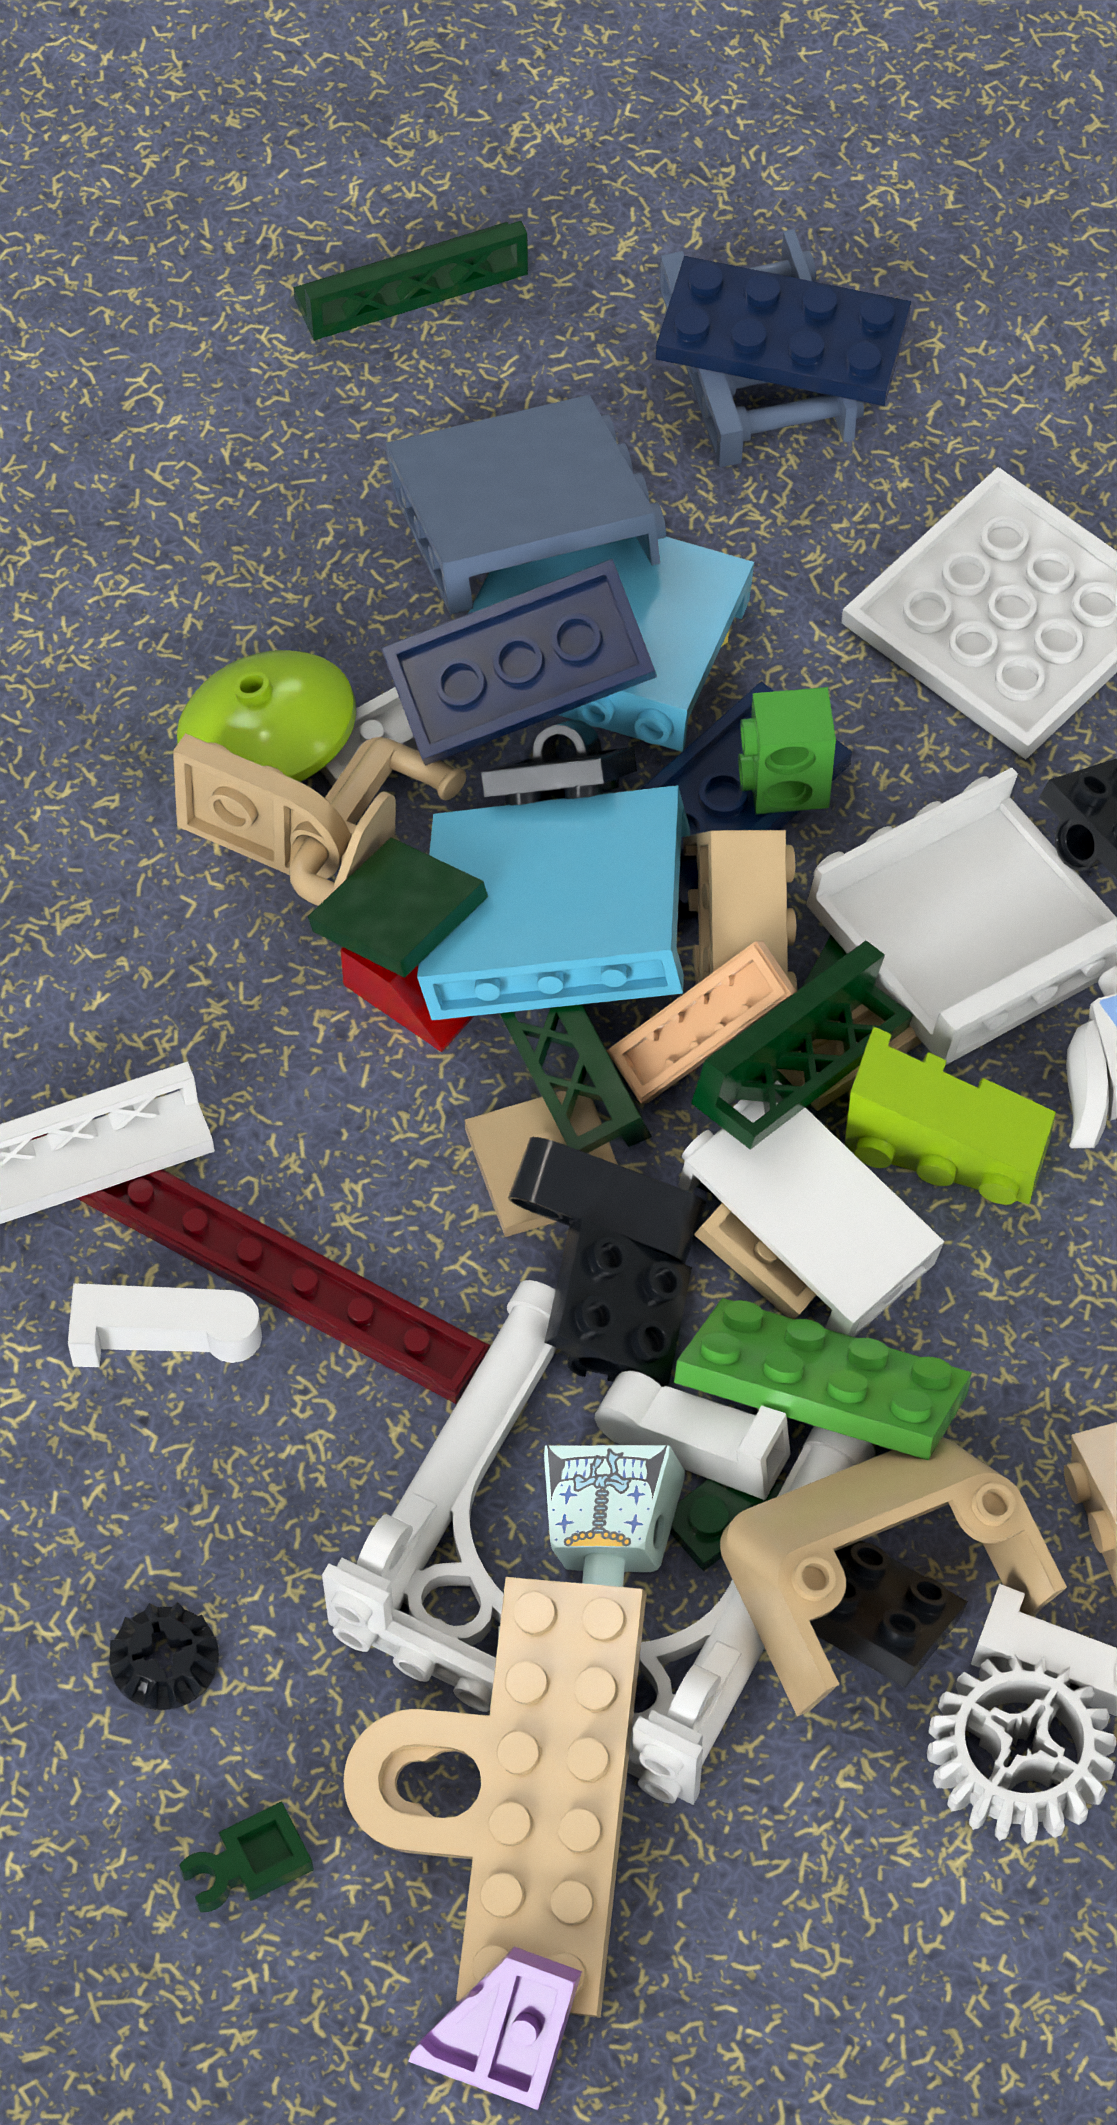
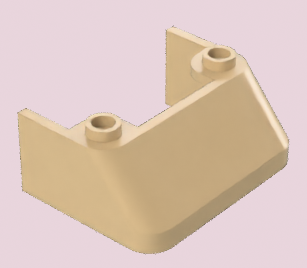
(787, 1547)

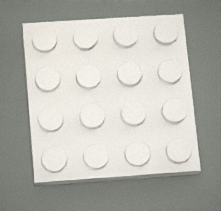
(1000, 612)

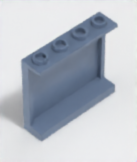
(519, 492)

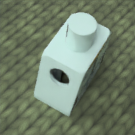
(611, 1507)

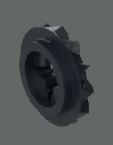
(191, 1669)

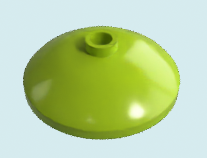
(275, 711)

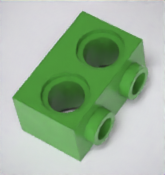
(788, 750)

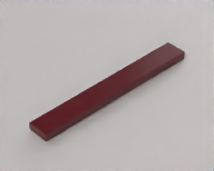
(296, 1280)

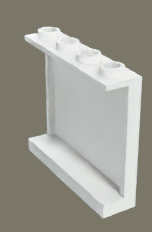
(969, 916)

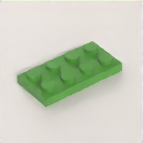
(824, 1377)

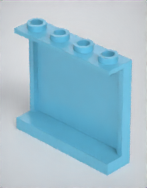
(682, 616)
(572, 904)

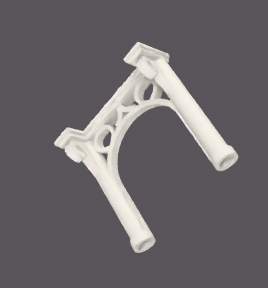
(366, 1597)

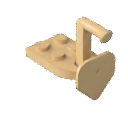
(290, 824)

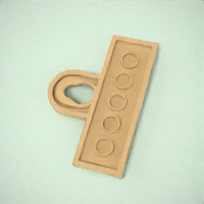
(549, 1780)

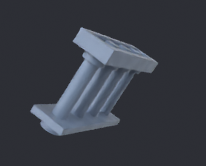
(733, 425)

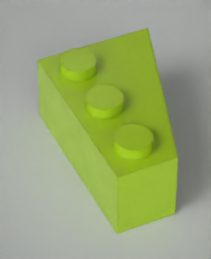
(945, 1127)

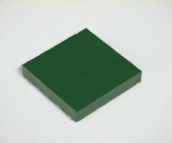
(397, 906)

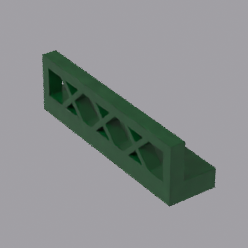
(413, 279)
(790, 1028)
(592, 1059)

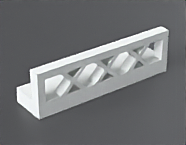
(102, 1152)

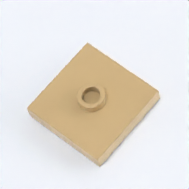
(500, 1143)

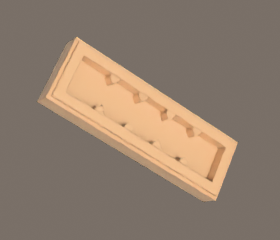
(701, 1022)

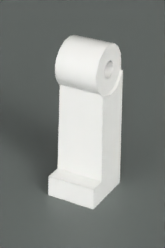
(161, 1321)
(702, 1433)
(1031, 1638)

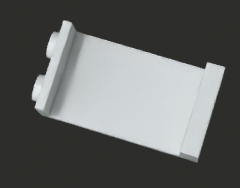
(817, 1213)

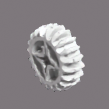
(1045, 1764)

